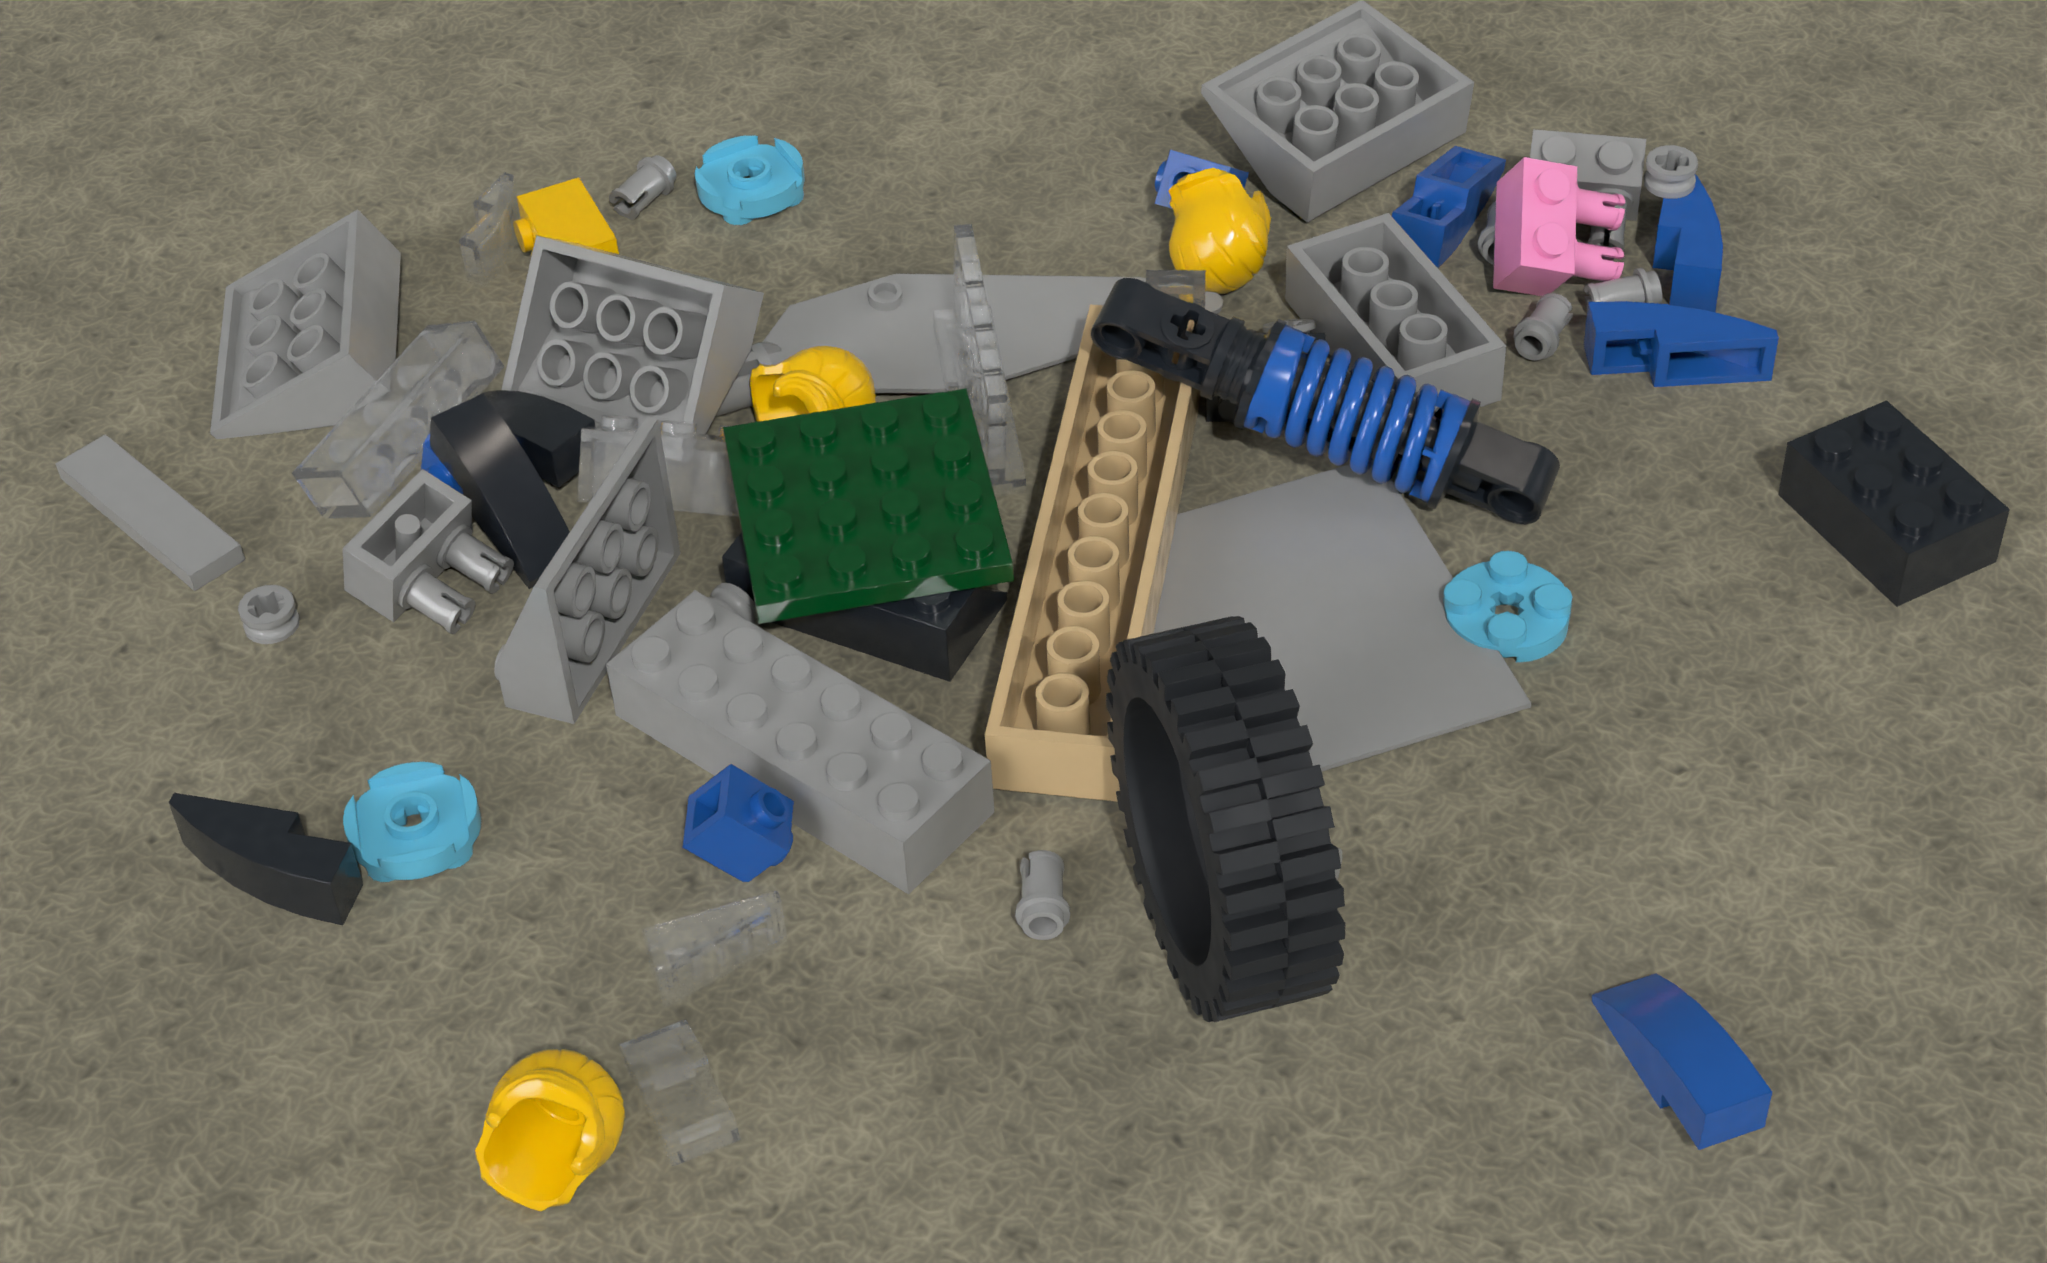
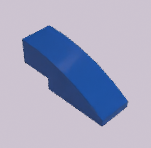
(1448, 200)
(1691, 247)
(1677, 344)
(1686, 1059)

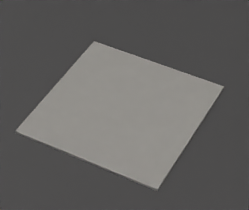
(1349, 609)

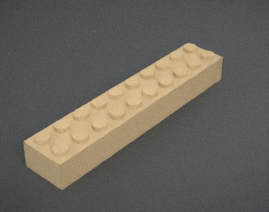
(1090, 572)

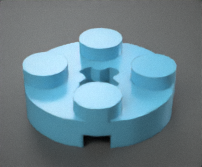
(774, 181)
(1509, 580)
(417, 851)

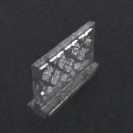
(973, 361)

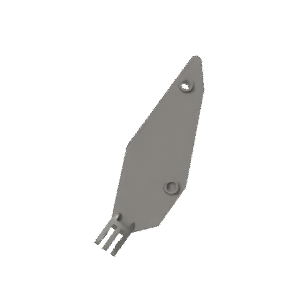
(893, 333)

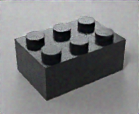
(1892, 502)

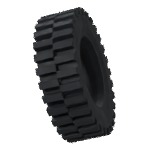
(1225, 818)

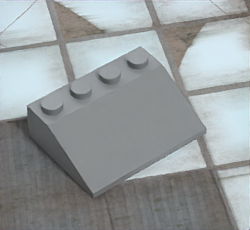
(1339, 108)
(307, 332)
(628, 335)
(594, 587)

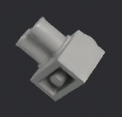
(1602, 165)
(410, 543)

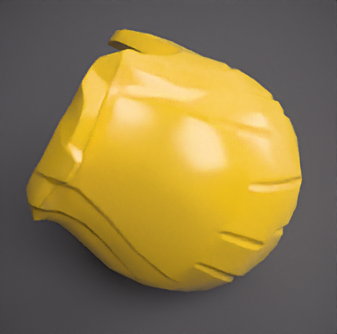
(1218, 229)
(810, 382)
(549, 1128)

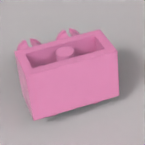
(1537, 229)

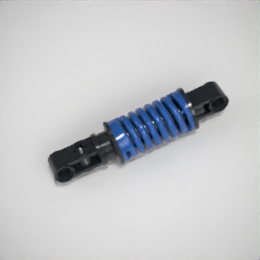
(1288, 384)

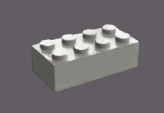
(1394, 306)

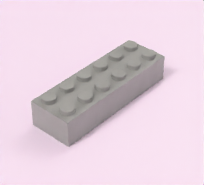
(848, 759)

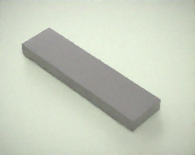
(150, 512)

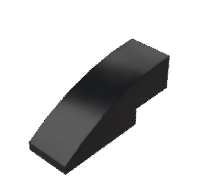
(544, 430)
(502, 483)
(270, 856)

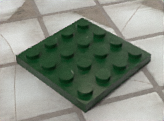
(866, 505)

